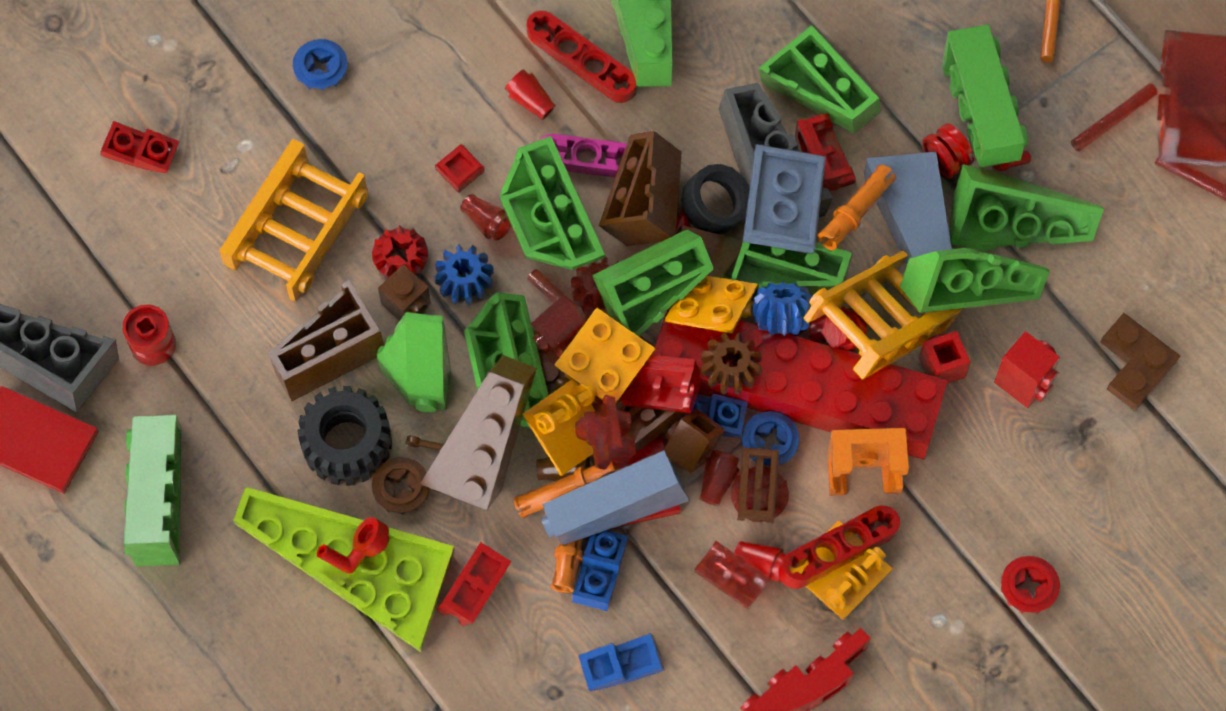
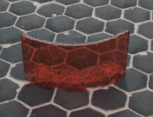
(1193, 99)

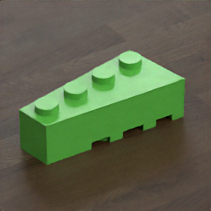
(984, 95)

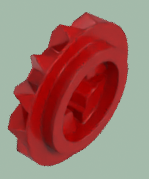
(415, 254)
(1038, 571)

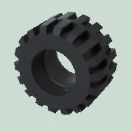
(338, 409)

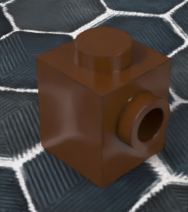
(404, 293)
(692, 440)

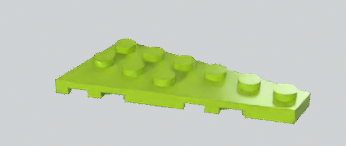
(392, 587)

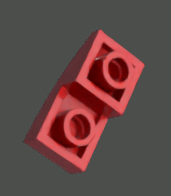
(139, 149)

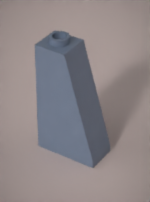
(913, 203)
(615, 499)

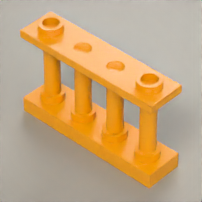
(277, 191)
(893, 342)

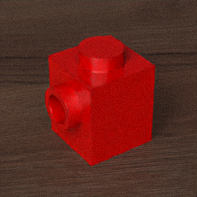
(945, 357)

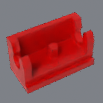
(818, 138)
(664, 385)
(474, 584)

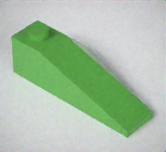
(1007, 211)
(418, 361)

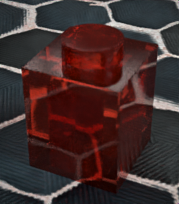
(557, 327)

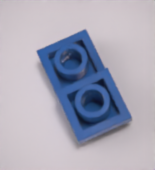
(724, 411)
(600, 569)

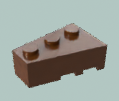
(644, 192)
(328, 345)

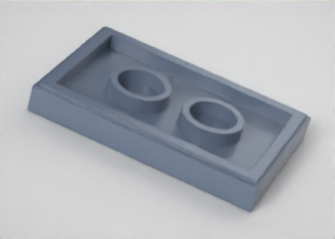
(784, 199)

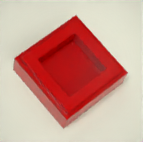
(459, 168)

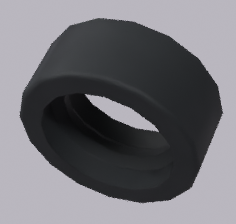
(697, 211)

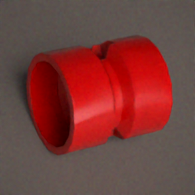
(149, 335)

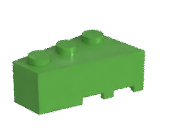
(821, 80)
(773, 265)
(653, 280)

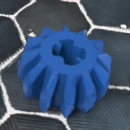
(471, 284)
(782, 308)

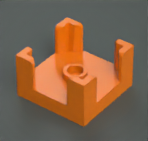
(867, 449)

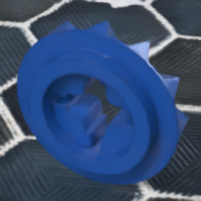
(324, 51)
(763, 425)

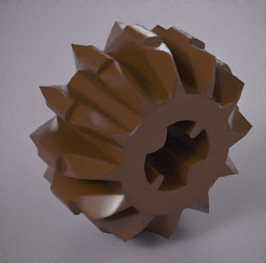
(740, 353)

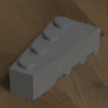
(752, 121)
(54, 358)

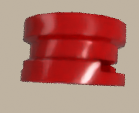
(951, 149)

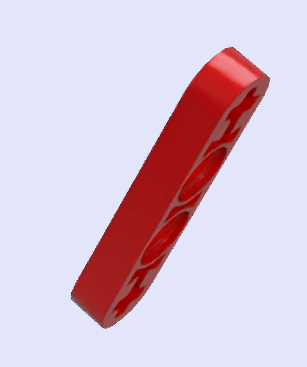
(577, 60)
(837, 544)

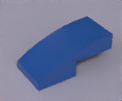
(621, 663)

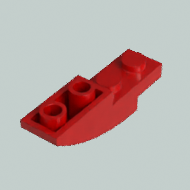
(824, 679)

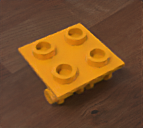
(714, 304)
(604, 355)
(555, 421)
(851, 583)

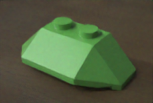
(548, 209)
(505, 330)

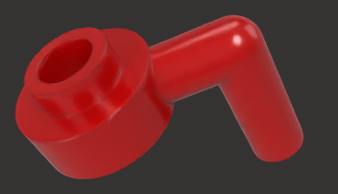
(368, 540)

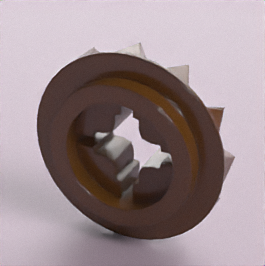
(394, 471)

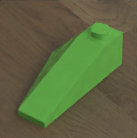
(970, 279)

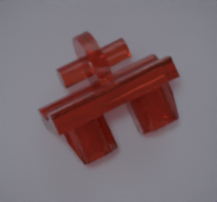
(604, 431)
(732, 575)

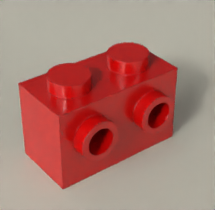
(1028, 370)

